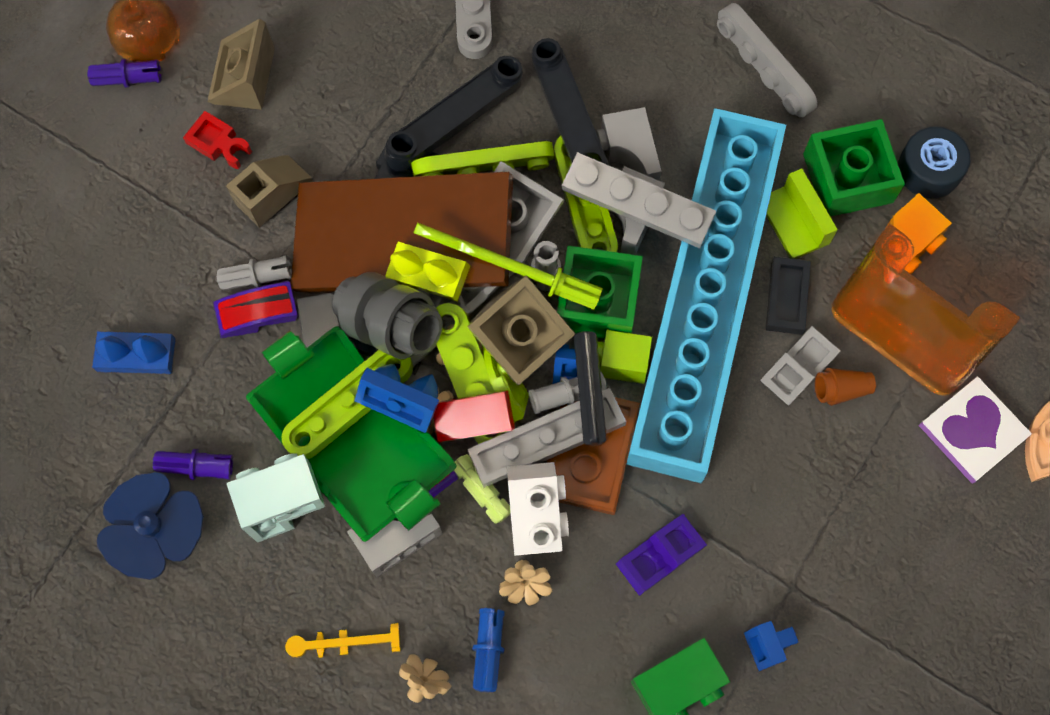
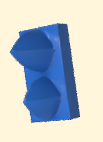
(134, 352)
(410, 404)

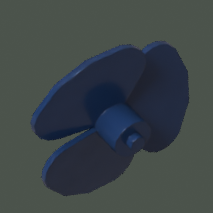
(143, 536)

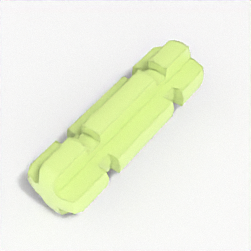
(488, 496)

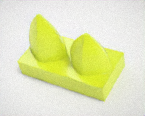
(428, 271)

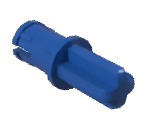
(488, 650)

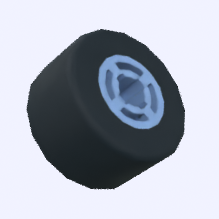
(934, 162)

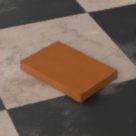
(596, 472)

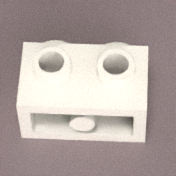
(535, 508)

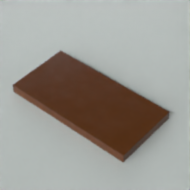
(357, 224)

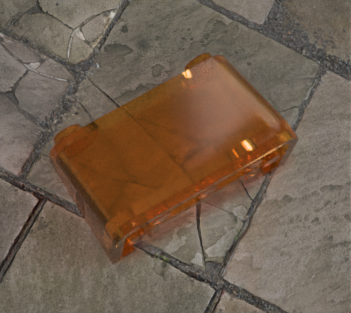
(913, 322)

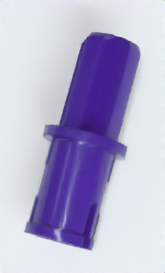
(124, 73)
(194, 464)

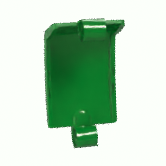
(376, 465)

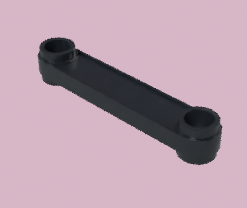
(565, 101)
(453, 113)

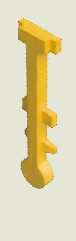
(297, 646)

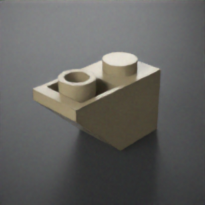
(267, 187)

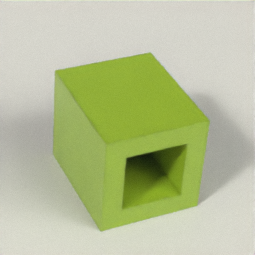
(624, 356)

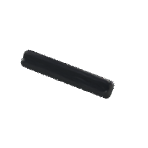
(590, 388)

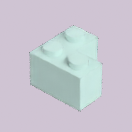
(274, 496)

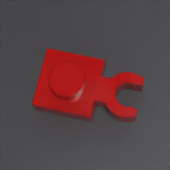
(214, 138)

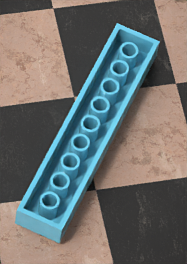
(707, 300)

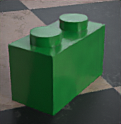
(681, 681)

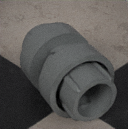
(387, 315)

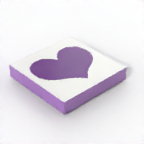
(975, 430)

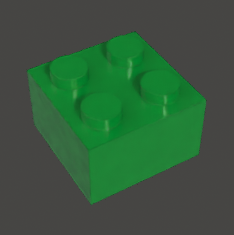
(853, 167)
(617, 276)

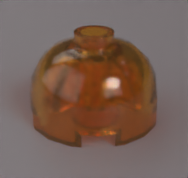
(142, 29)

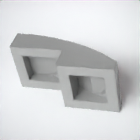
(799, 366)

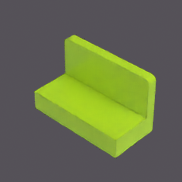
(799, 216)

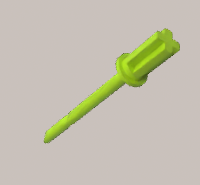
(560, 284)

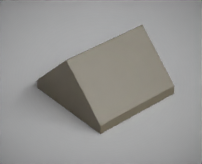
(243, 68)
(520, 329)

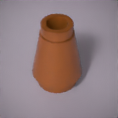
(843, 385)

